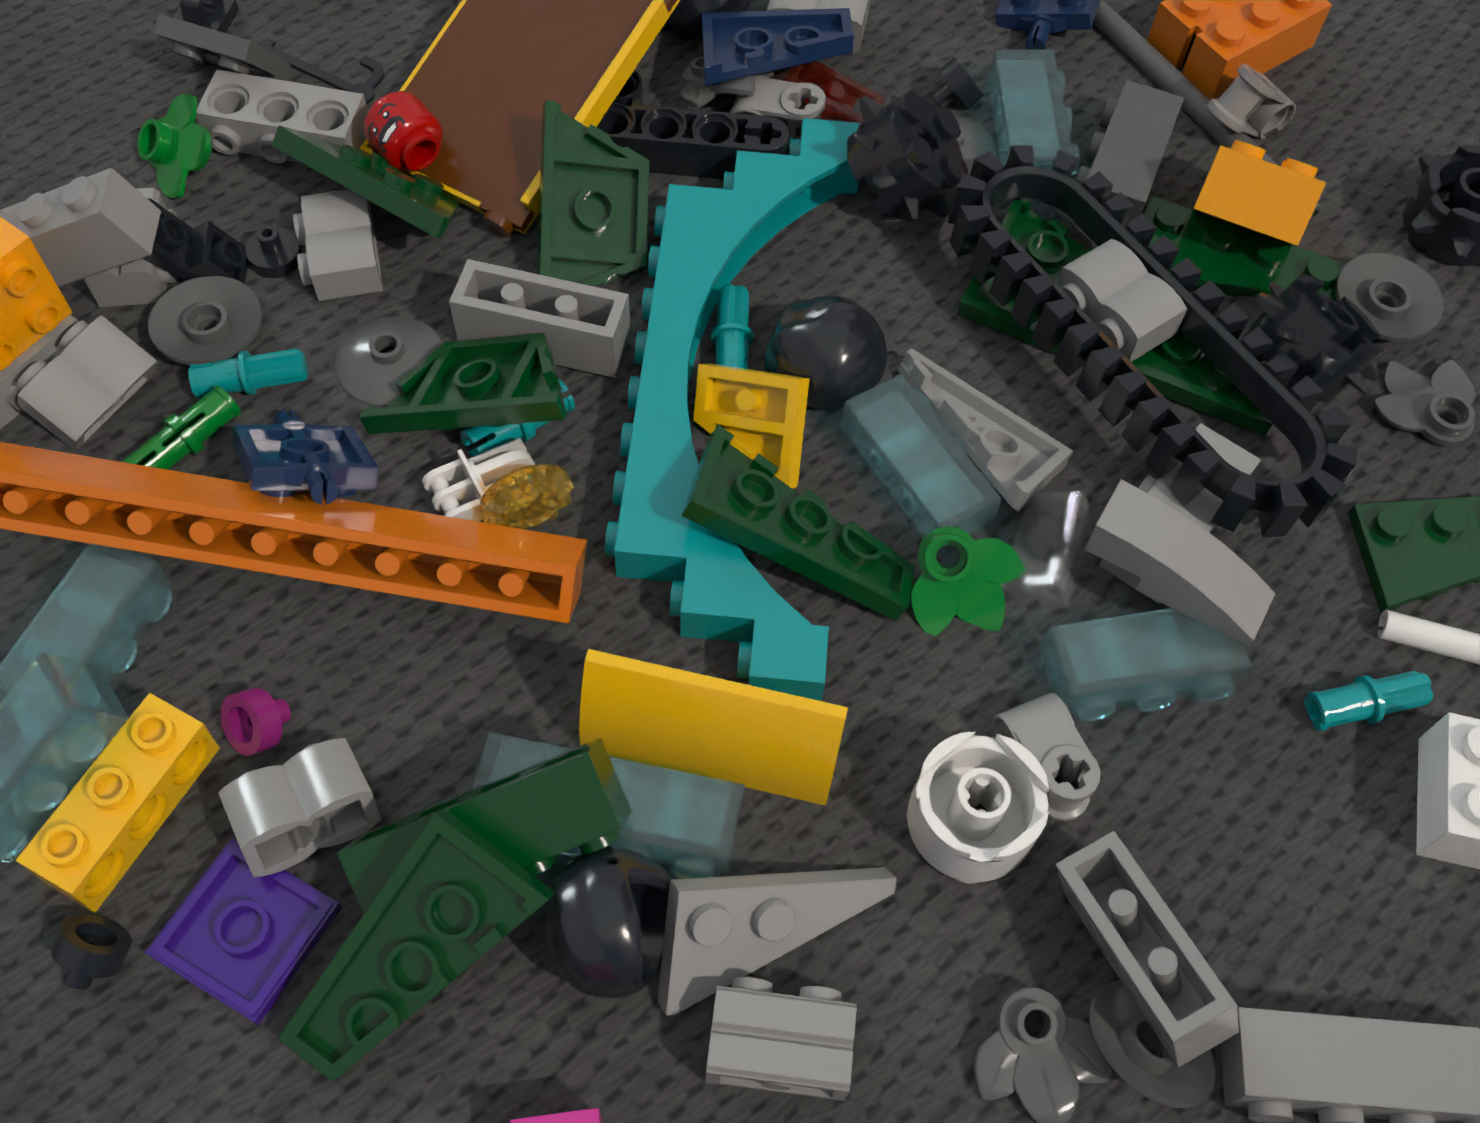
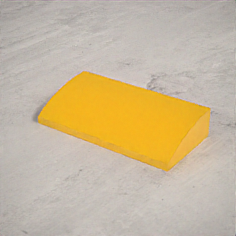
(710, 726)

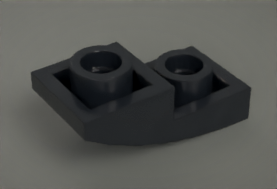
(196, 250)

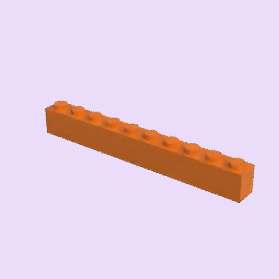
(290, 535)

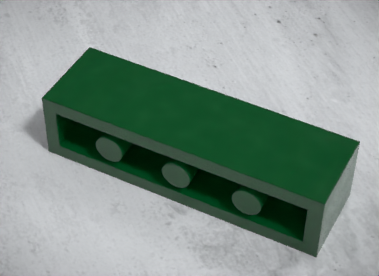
(524, 815)

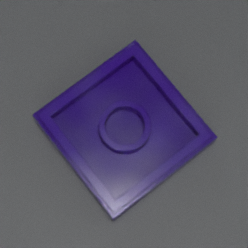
(243, 933)

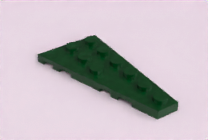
(1173, 367)

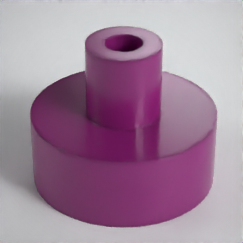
(253, 720)

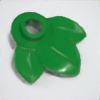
(175, 145)
(967, 587)

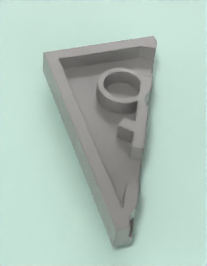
(999, 442)
(743, 922)

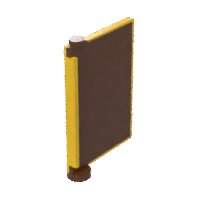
(497, 69)

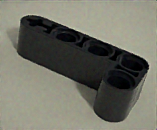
(688, 139)

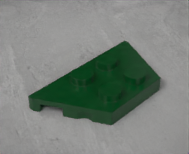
(410, 198)
(589, 203)
(475, 386)

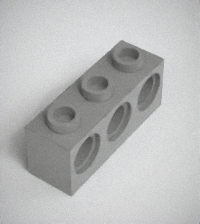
(247, 110)

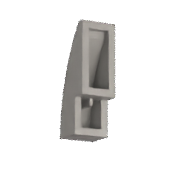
(1180, 563)

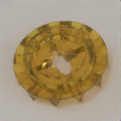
(527, 496)

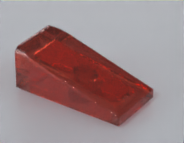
(839, 90)

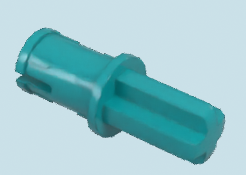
(732, 334)
(249, 372)
(1368, 699)

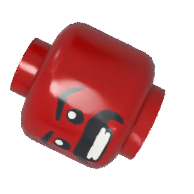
(403, 131)

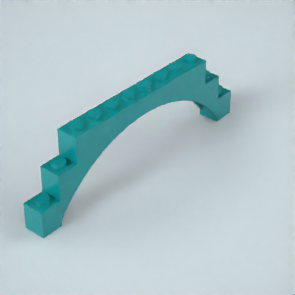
(702, 247)

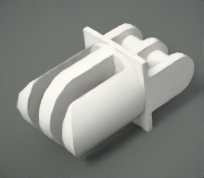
(471, 478)

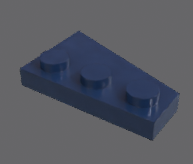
(771, 40)

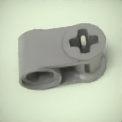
(782, 101)
(1253, 104)
(1051, 736)

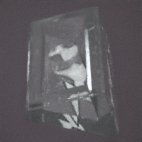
(1051, 546)

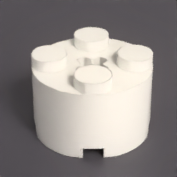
(961, 776)

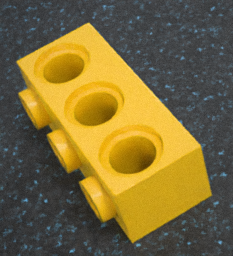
(120, 803)

